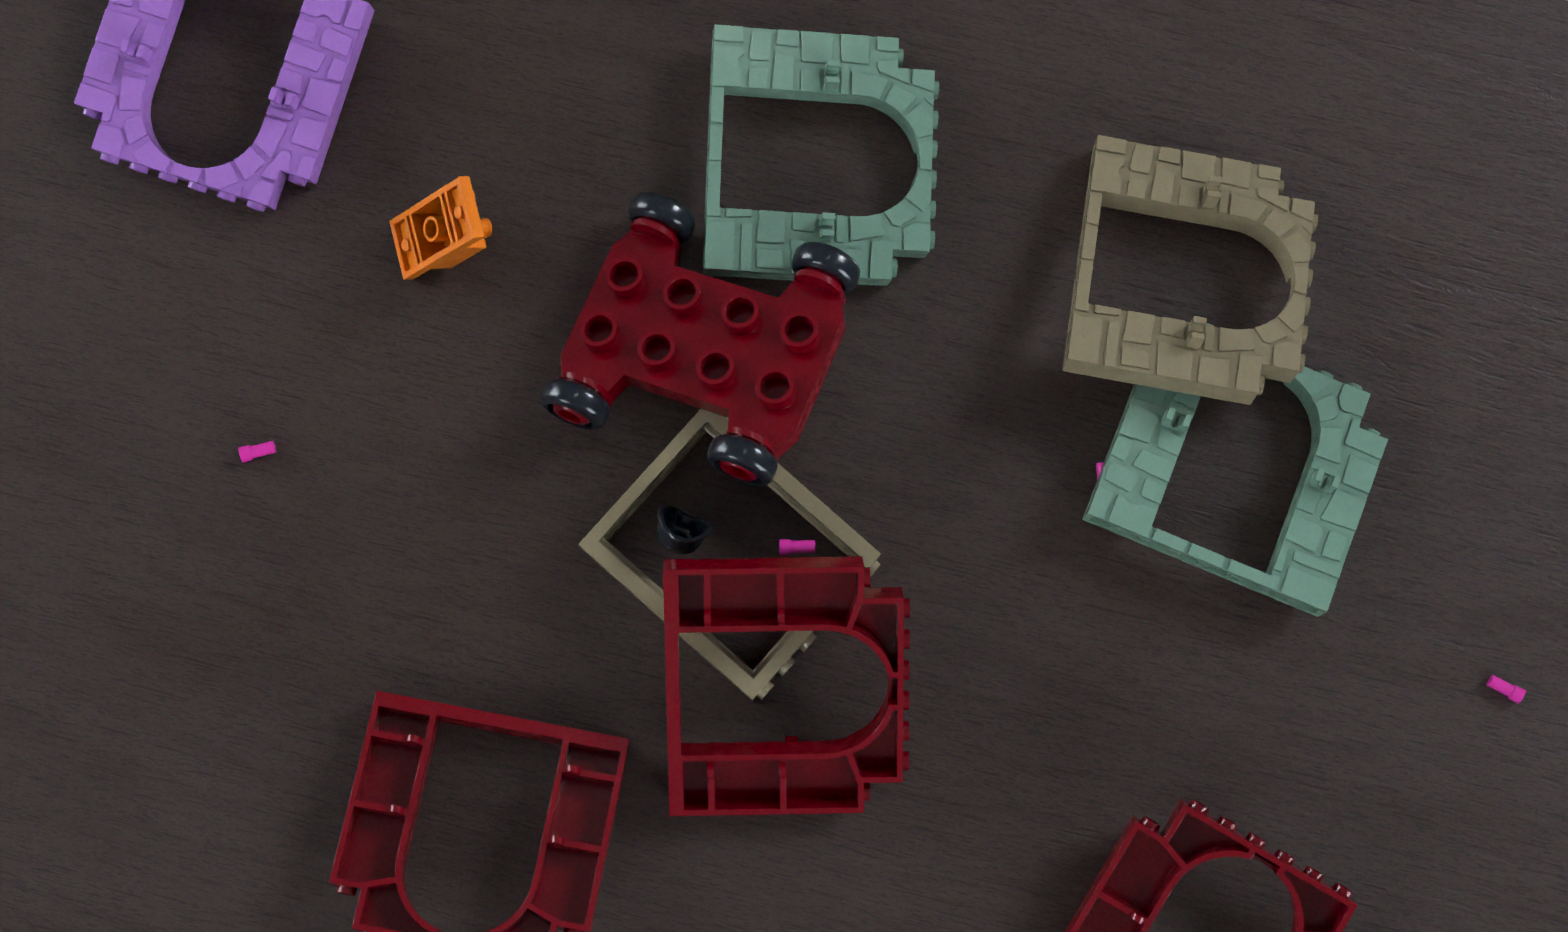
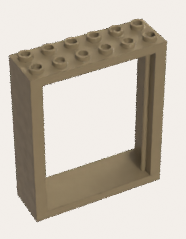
(779, 659)

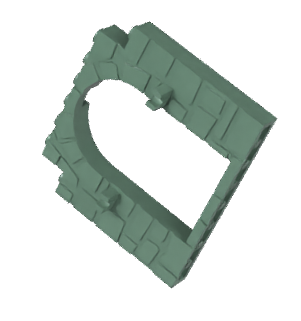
(820, 70)
(1321, 513)

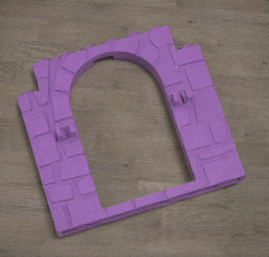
(298, 121)

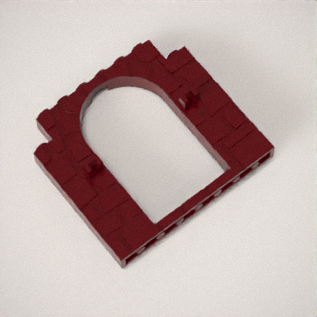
(785, 597)
(388, 800)
(1152, 861)

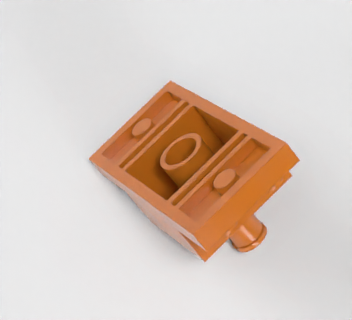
(440, 230)

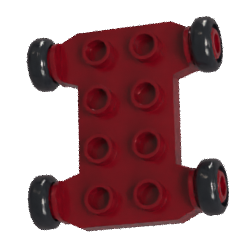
(704, 340)

